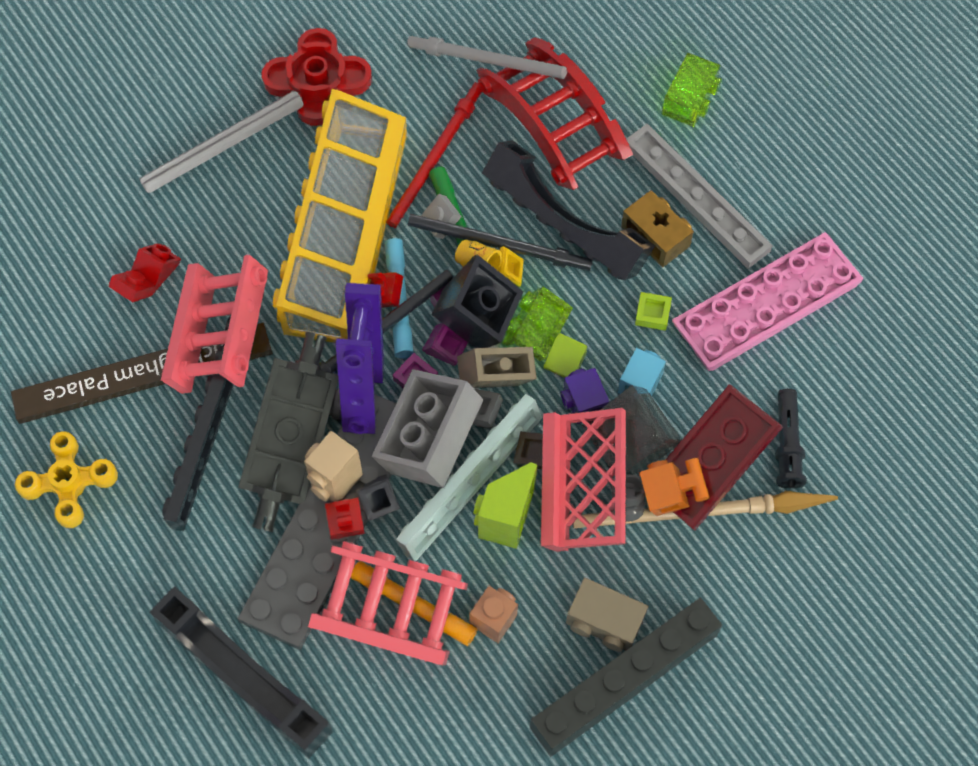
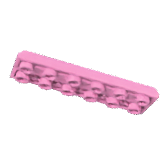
(767, 301)

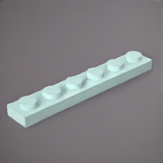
(468, 478)

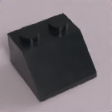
(478, 304)

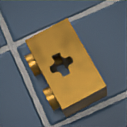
(660, 225)

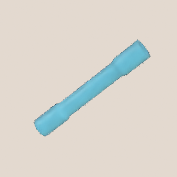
(401, 331)

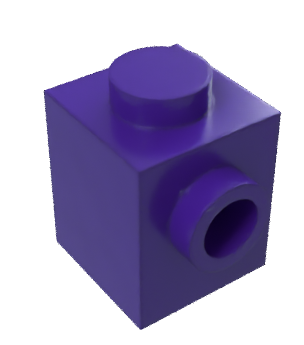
(583, 392)

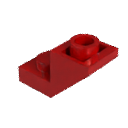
(148, 273)

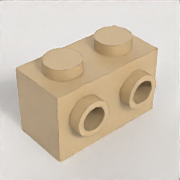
(332, 467)

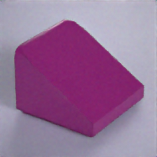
(444, 344)

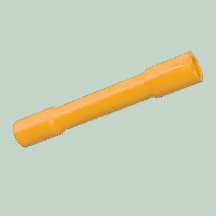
(454, 626)

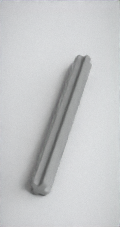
(221, 141)

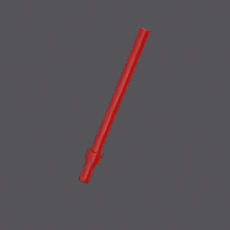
(463, 111)

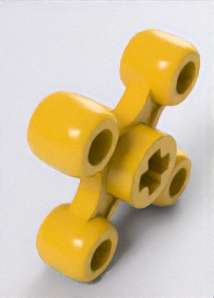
(69, 490)

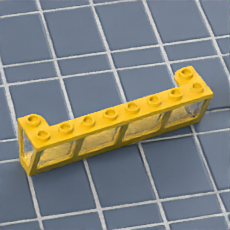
(340, 215)

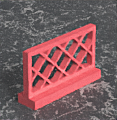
(557, 484)

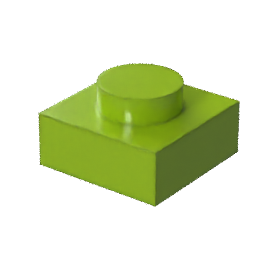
(653, 311)

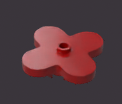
(315, 72)

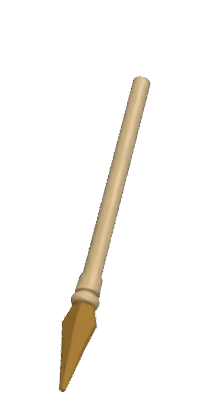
(783, 502)

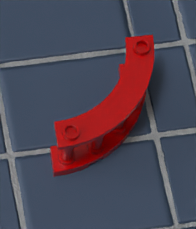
(575, 86)

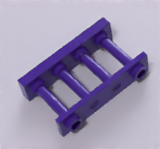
(360, 358)

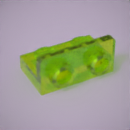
(538, 322)

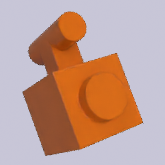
(667, 488)

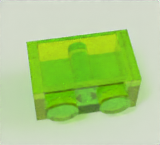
(691, 89)

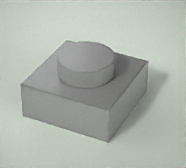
(442, 210)

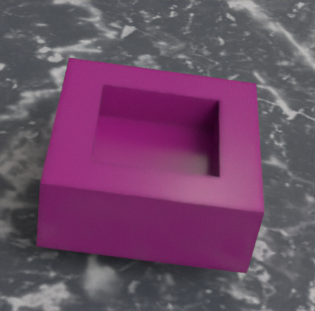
(412, 363)

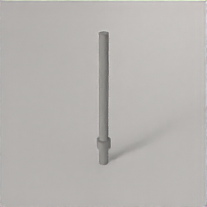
(437, 47)

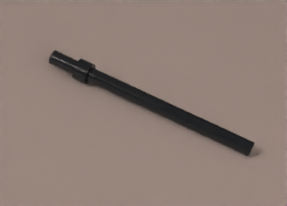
(559, 257)
(401, 311)

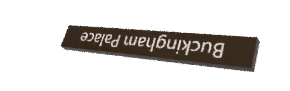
(109, 381)

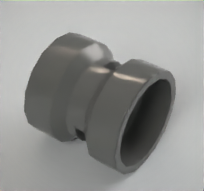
(634, 497)

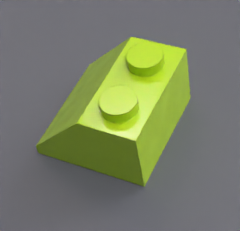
(505, 506)

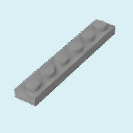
(698, 196)

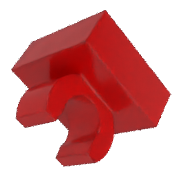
(390, 285)
(344, 518)

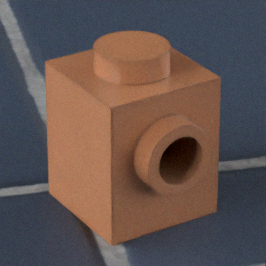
(494, 613)

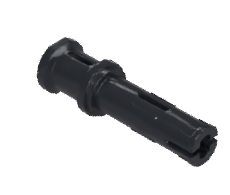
(790, 450)

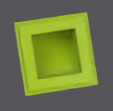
(565, 355)

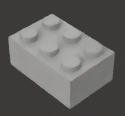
(428, 428)

